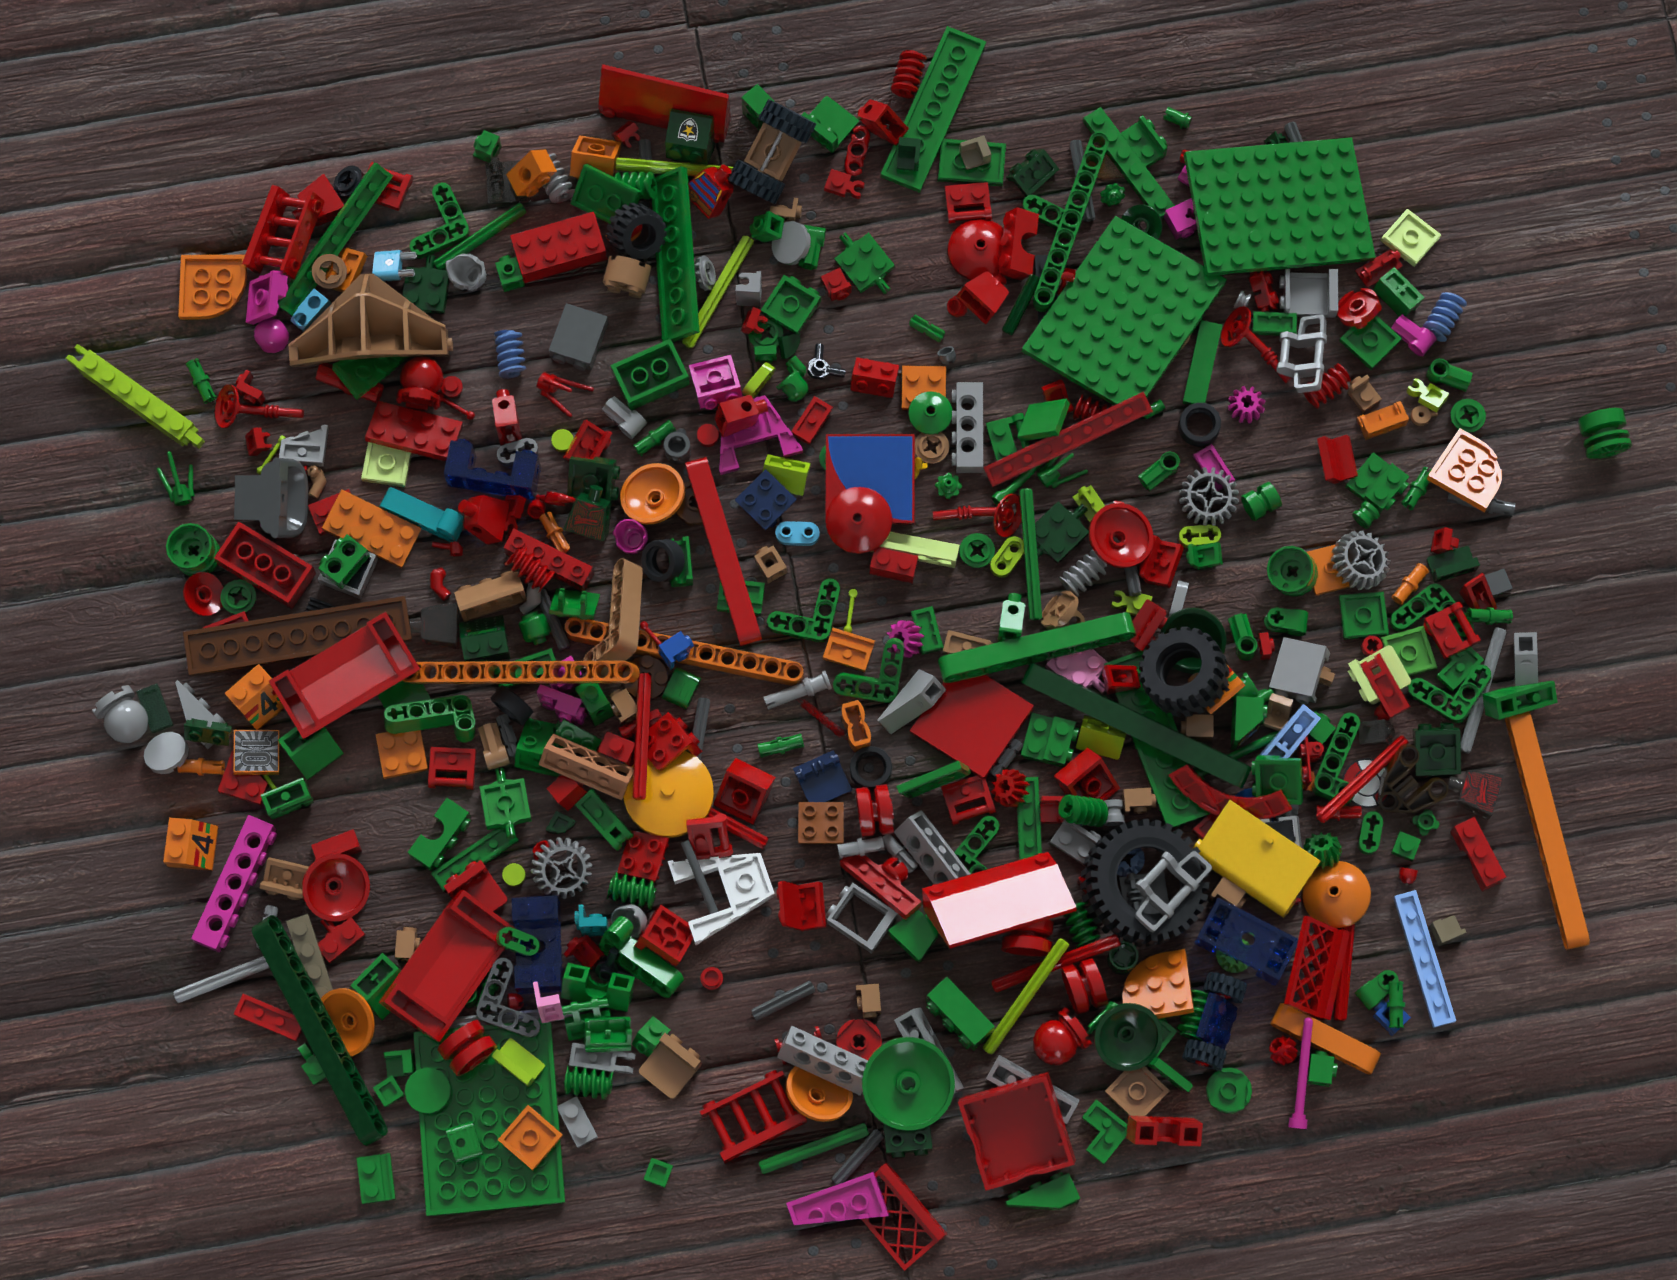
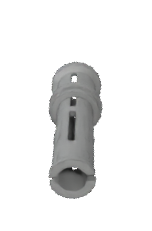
(807, 687)

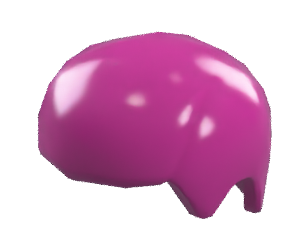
(271, 335)
(630, 536)

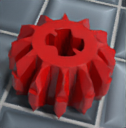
(1010, 788)

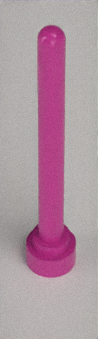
(1298, 1118)

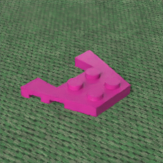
(767, 426)

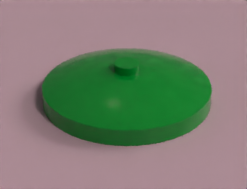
(908, 1083)

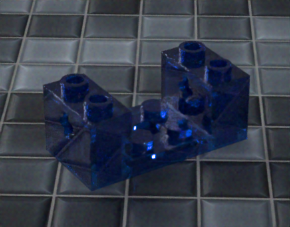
(461, 472)
(541, 919)
(1224, 933)

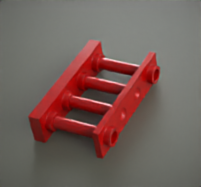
(268, 224)
(751, 1139)

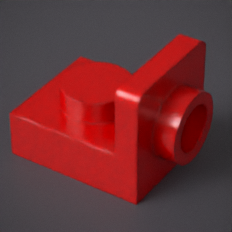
(836, 285)

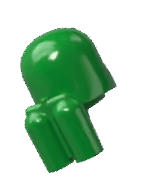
(794, 385)
(1251, 691)

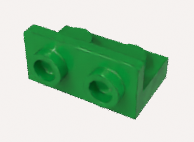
(1145, 141)

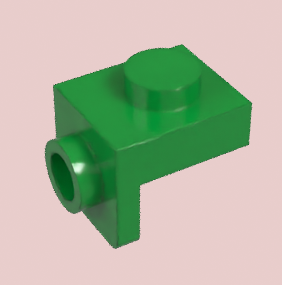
(1204, 555)
(648, 1036)

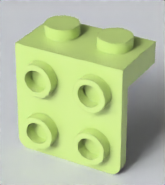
(1393, 663)

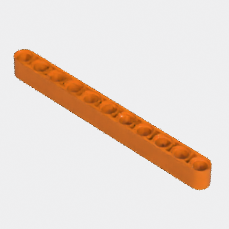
(714, 663)
(528, 675)
(1547, 831)

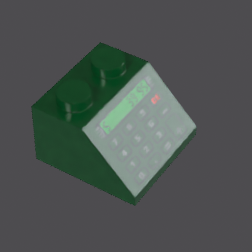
(484, 640)

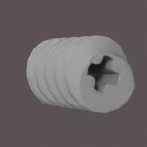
(556, 187)
(1083, 573)

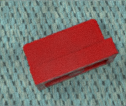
(1337, 458)
(343, 843)

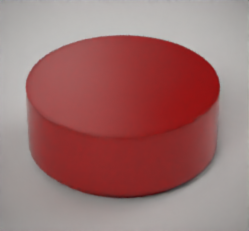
(708, 435)

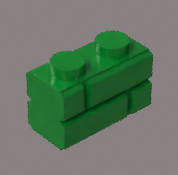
(287, 798)

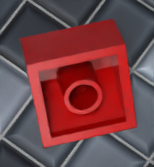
(1087, 777)
(744, 790)

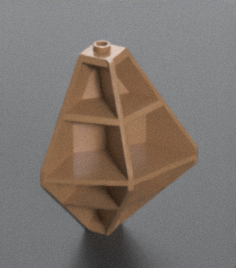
(370, 323)

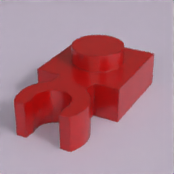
(840, 183)

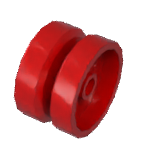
(875, 810)
(1029, 940)
(1087, 985)
(467, 1047)

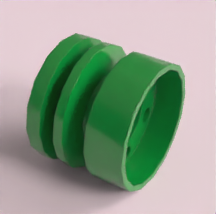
(1604, 433)
(186, 540)
(1292, 558)

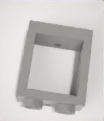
(846, 895)

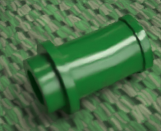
(1178, 118)

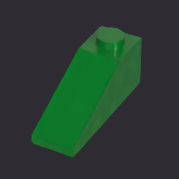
(1519, 699)

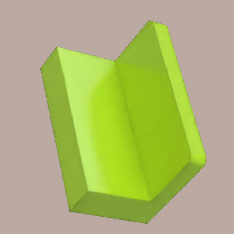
(788, 472)
(1100, 738)
(518, 1062)

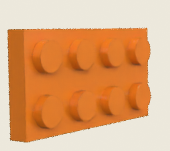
(372, 527)

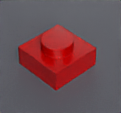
(1265, 645)

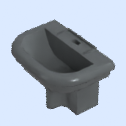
(274, 498)

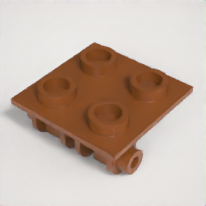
(821, 823)

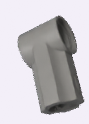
(628, 421)

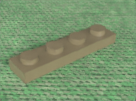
(310, 953)

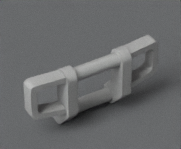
(1300, 341)
(1190, 884)

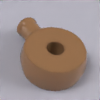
(1425, 412)

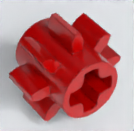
(1283, 1050)

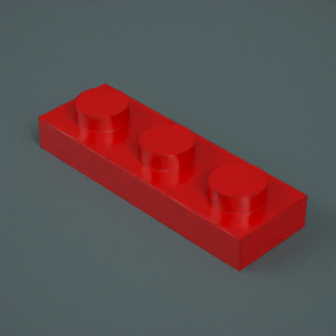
(268, 1017)

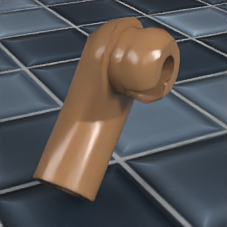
(318, 480)

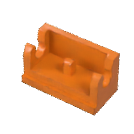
(1383, 420)

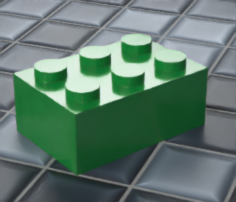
(650, 374)
(959, 1014)

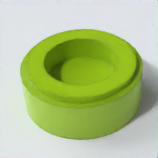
(561, 440)
(514, 875)

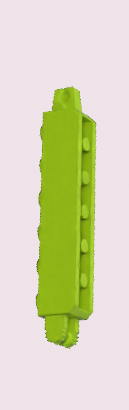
(136, 398)

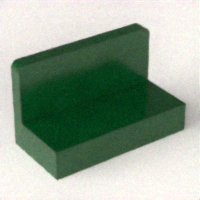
(1452, 564)

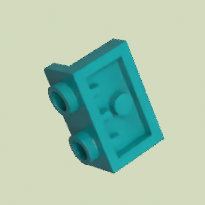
(593, 925)

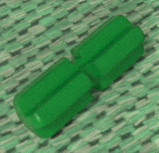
(931, 330)

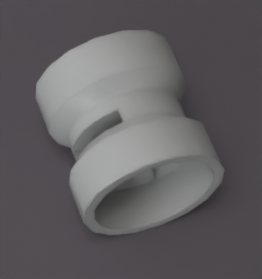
(1115, 815)

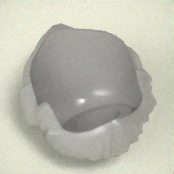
(466, 272)

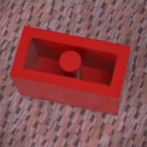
(894, 564)

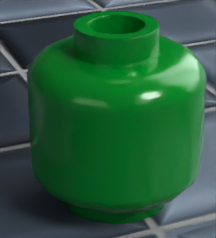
(534, 627)

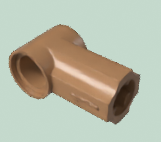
(494, 750)

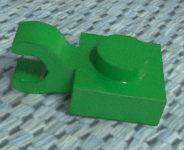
(312, 1066)

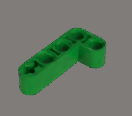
(397, 723)
(1338, 756)
(641, 964)

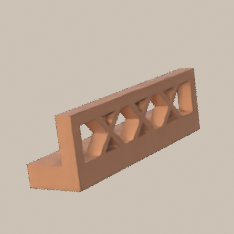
(584, 768)

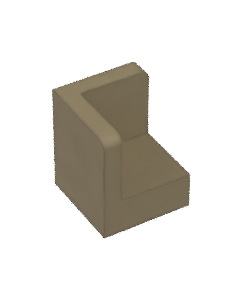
(975, 152)
(1446, 930)

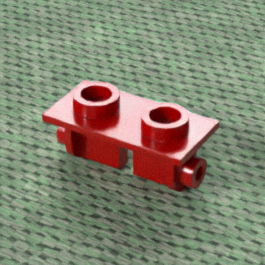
(1374, 270)
(1262, 282)

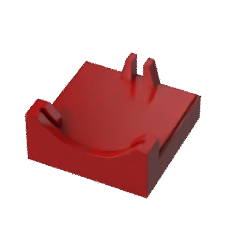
(666, 935)

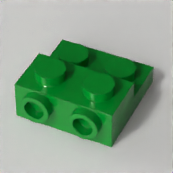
(791, 304)
(1378, 483)
(1049, 740)
(1278, 773)

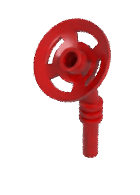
(1241, 329)
(229, 407)
(1000, 514)

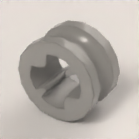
(1242, 300)

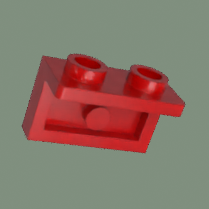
(874, 377)
(588, 442)
(1161, 563)
(1146, 623)

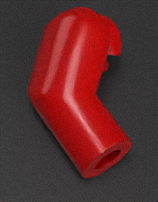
(436, 583)

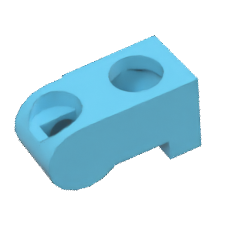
(310, 310)

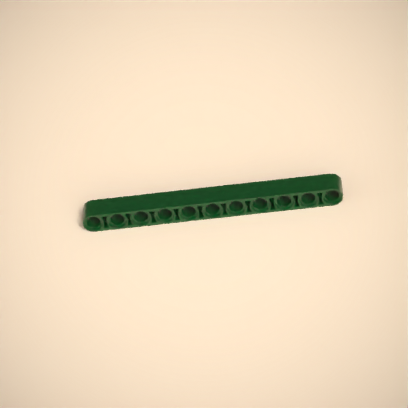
(1136, 725)
(319, 1030)

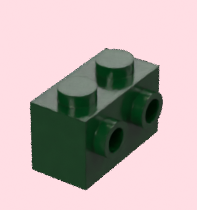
(907, 1141)

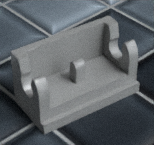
(751, 293)

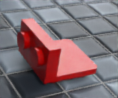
(669, 740)
(479, 884)
(801, 905)

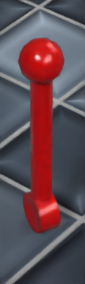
(470, 415)
(644, 626)

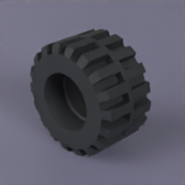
(624, 224)

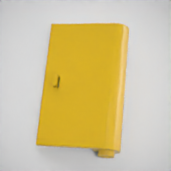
(1243, 853)

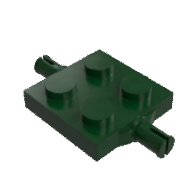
(428, 288)
(1059, 531)

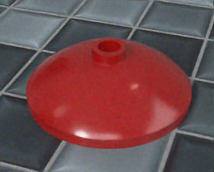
(969, 258)
(1129, 527)
(862, 535)
(350, 891)

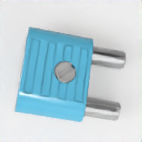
(389, 264)

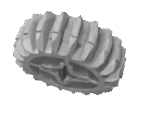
(1205, 515)
(1366, 572)
(565, 860)

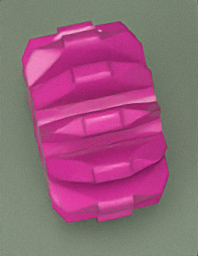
(1255, 404)
(909, 635)

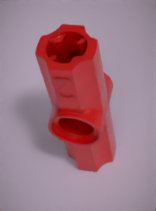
(327, 375)

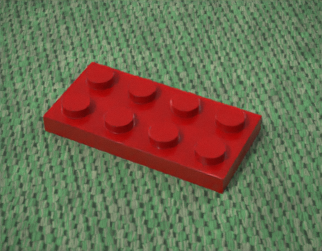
(412, 430)

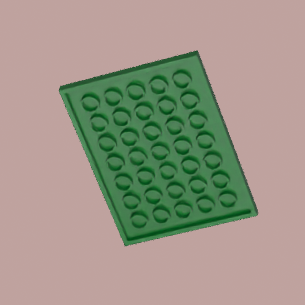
(1279, 206)
(1123, 314)
(492, 1101)

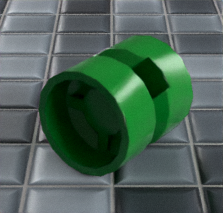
(1259, 502)

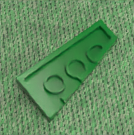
(364, 374)

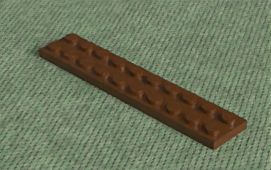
(285, 636)

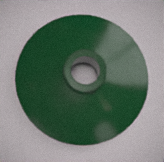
(1147, 214)

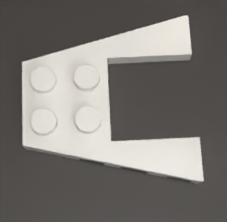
(744, 883)

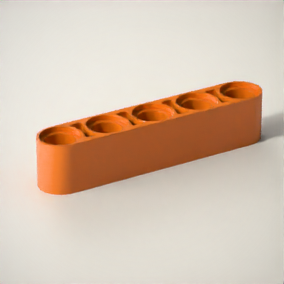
(1327, 1039)

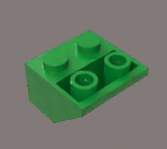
(311, 753)
(375, 982)

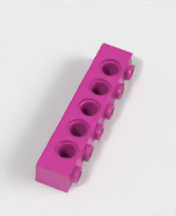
(252, 829)

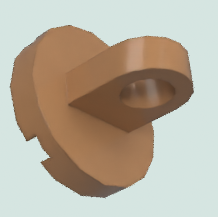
(1060, 611)

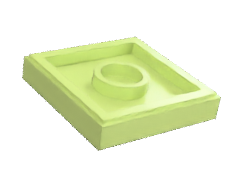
(1410, 237)
(386, 465)

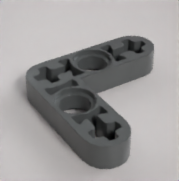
(495, 1003)

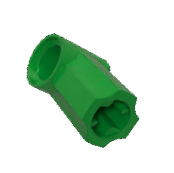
(817, 241)
(1451, 375)
(1158, 471)
(1242, 635)

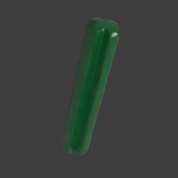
(1021, 304)

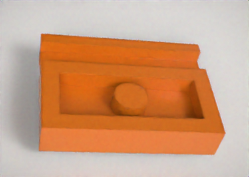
(354, 263)
(848, 650)

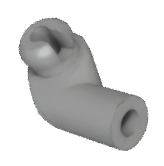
(533, 599)

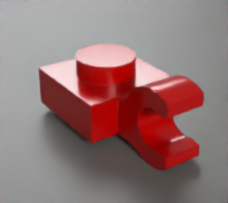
(515, 511)

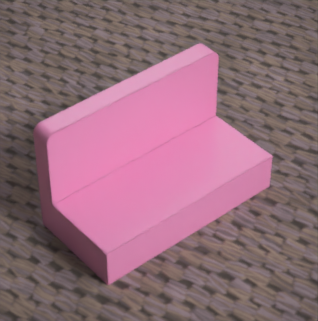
(548, 1007)

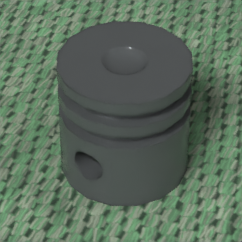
(677, 448)

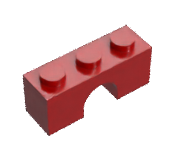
(1014, 259)
(1483, 860)
(1151, 1129)

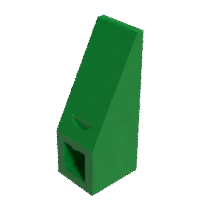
(1050, 1196)

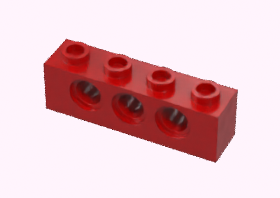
(566, 568)

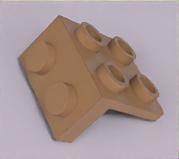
(670, 1066)

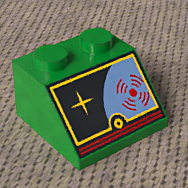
(1246, 719)

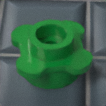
(1425, 828)

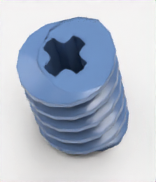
(1444, 314)
(509, 353)

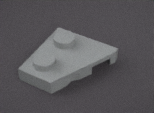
(306, 447)

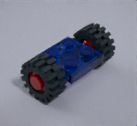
(1215, 1021)

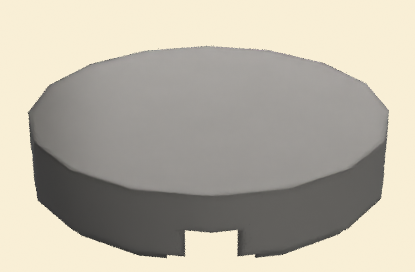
(793, 244)
(166, 752)

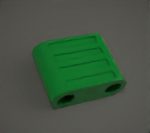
(681, 688)
(464, 1142)

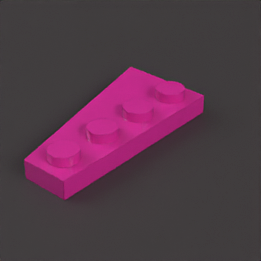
(846, 1201)

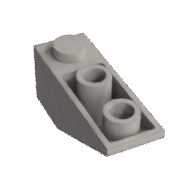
(1525, 658)
(913, 700)
(196, 708)

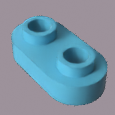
(797, 534)

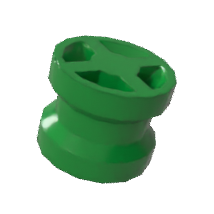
(1366, 514)

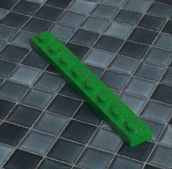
(337, 234)

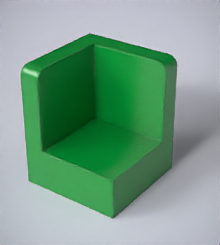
(399, 1063)

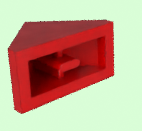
(1478, 593)
(1120, 678)

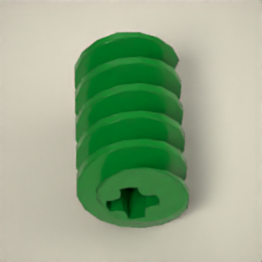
(643, 182)
(1083, 810)
(632, 890)
(1081, 926)
(1192, 1020)
(587, 1083)

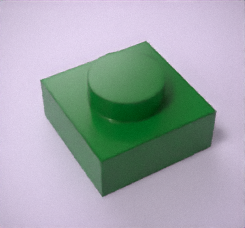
(765, 354)
(1406, 846)
(388, 1091)
(658, 1172)

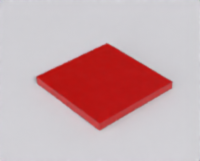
(973, 722)

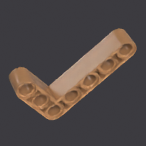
(623, 616)

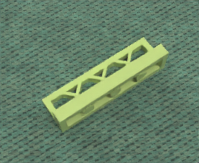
(926, 549)

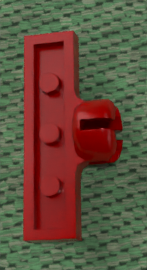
(884, 882)

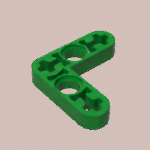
(451, 224)
(1428, 604)
(810, 623)
(883, 681)
(1458, 700)
(970, 854)

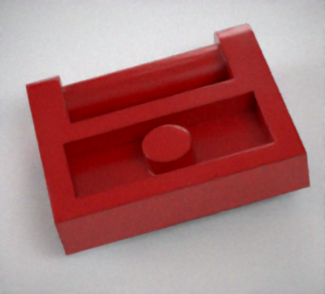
(394, 195)
(968, 196)
(1445, 633)
(452, 761)
(964, 792)
(701, 837)

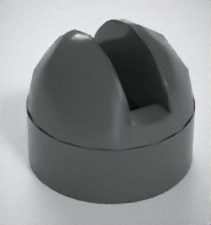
(947, 355)

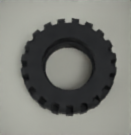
(1167, 652)

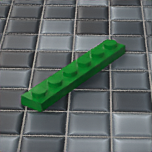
(1129, 163)

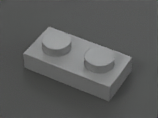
(577, 1122)

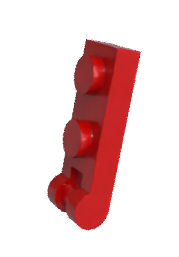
(1385, 686)

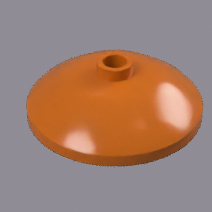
(647, 485)
(1347, 905)
(342, 1006)
(831, 1099)

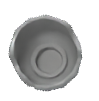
(635, 915)

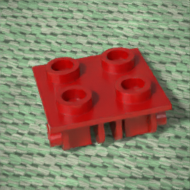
(1310, 753)
(643, 856)

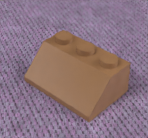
(490, 596)

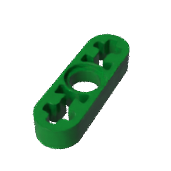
(1047, 207)

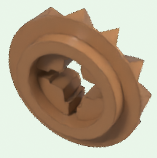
(325, 262)
(929, 456)

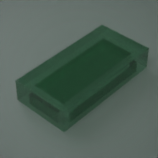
(156, 708)

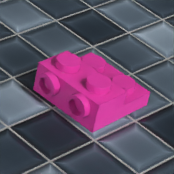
(264, 296)
(715, 381)
(565, 705)

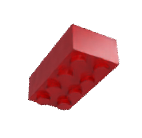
(559, 247)
(265, 565)

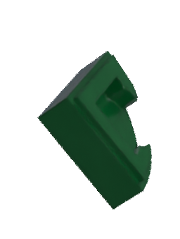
(788, 345)
(560, 824)

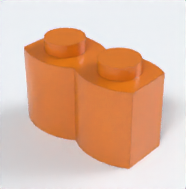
(854, 721)

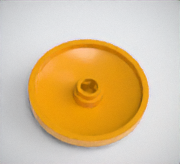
(672, 797)

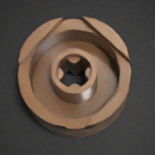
(626, 275)

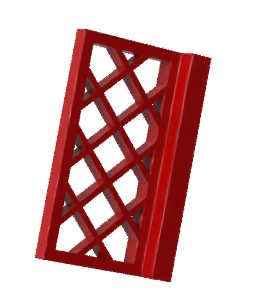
(1327, 971)
(915, 1208)

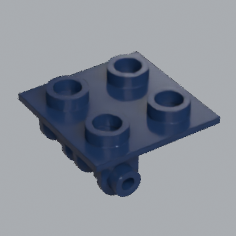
(765, 500)
(822, 778)

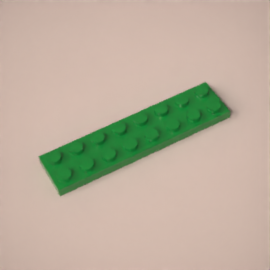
(936, 104)
(676, 258)
(1157, 764)

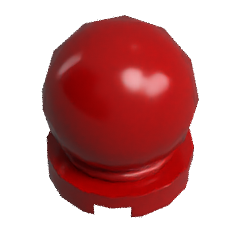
(420, 382)
(1058, 1039)

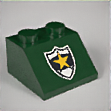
(690, 137)

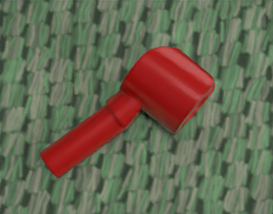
(1068, 275)
(455, 548)

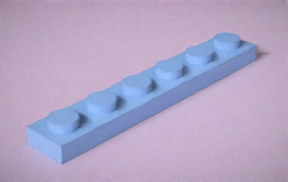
(1424, 959)

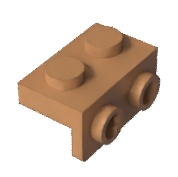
(283, 878)

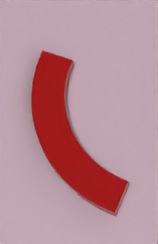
(1214, 800)

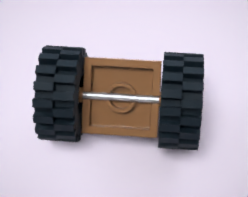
(772, 151)

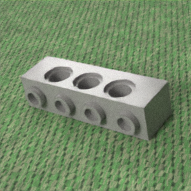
(973, 394)
(930, 849)
(916, 1025)
(823, 1059)
(1006, 1072)

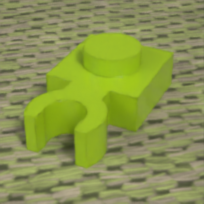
(1430, 396)
(1132, 604)

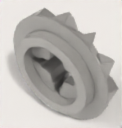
(705, 273)

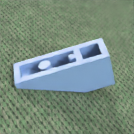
(1292, 733)

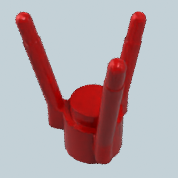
(550, 383)

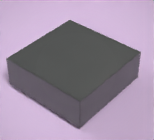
(1498, 582)

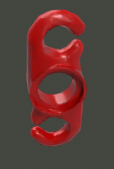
(851, 158)
(555, 498)

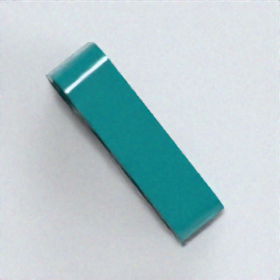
(444, 524)

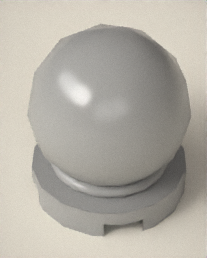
(123, 717)

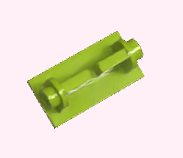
(1090, 500)

